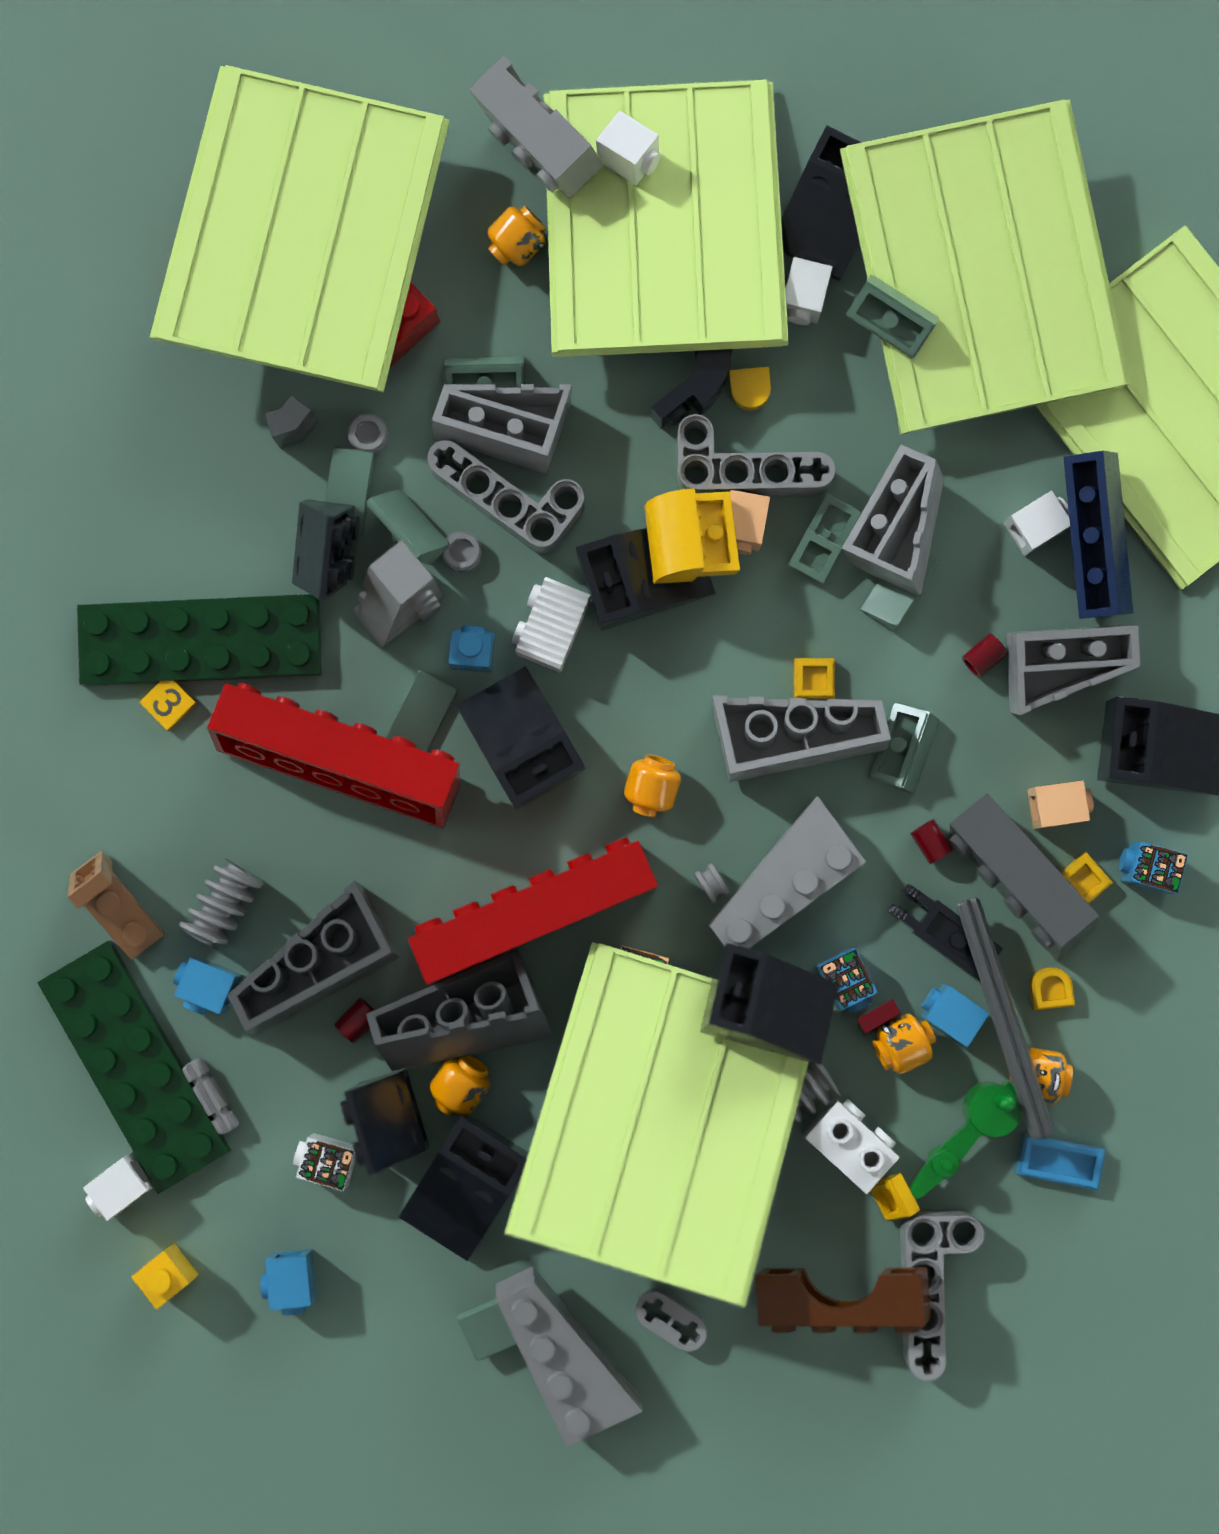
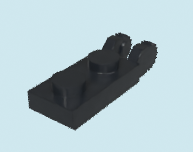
(939, 929)

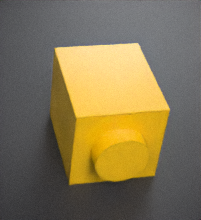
(165, 1276)

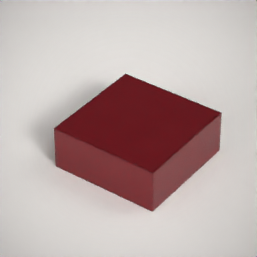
(878, 1017)

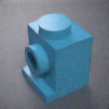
(472, 649)

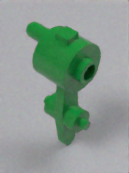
(988, 1111)

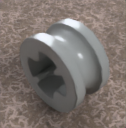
(712, 883)

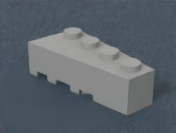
(795, 733)
(794, 873)
(568, 1367)

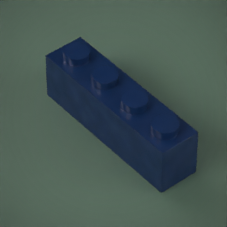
(1098, 534)

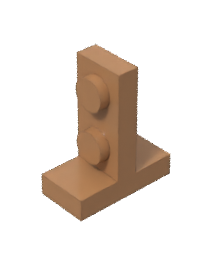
(113, 905)

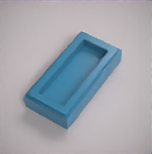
(1060, 1161)

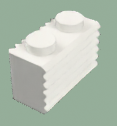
(551, 624)

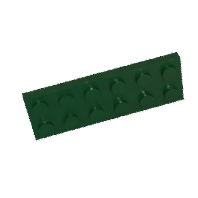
(199, 640)
(133, 1066)

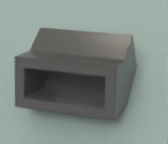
(291, 423)

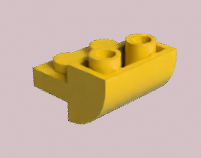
(691, 536)

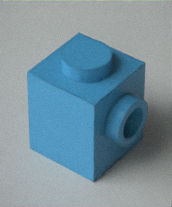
(205, 985)
(289, 1281)

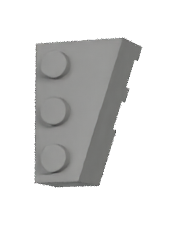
(534, 130)
(504, 422)
(899, 522)
(396, 594)
(1062, 661)

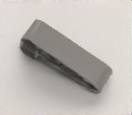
(753, 465)
(502, 491)
(931, 1253)

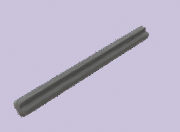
(1005, 1019)

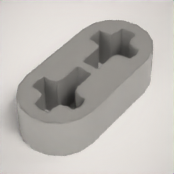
(665, 1328)

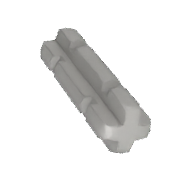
(210, 1096)

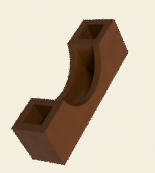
(791, 1300)

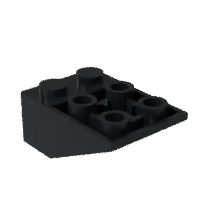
(820, 213)
(323, 547)
(622, 580)
(521, 737)
(1159, 746)
(769, 1004)
(384, 1121)
(465, 1186)

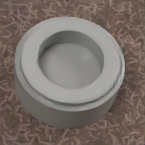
(368, 433)
(463, 552)

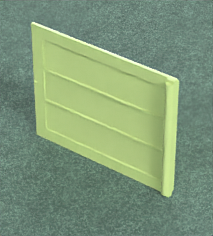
(300, 228)
(1001, 245)
(685, 251)
(1170, 410)
(656, 1135)

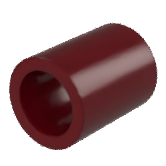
(984, 655)
(931, 841)
(354, 1020)

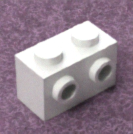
(850, 1145)

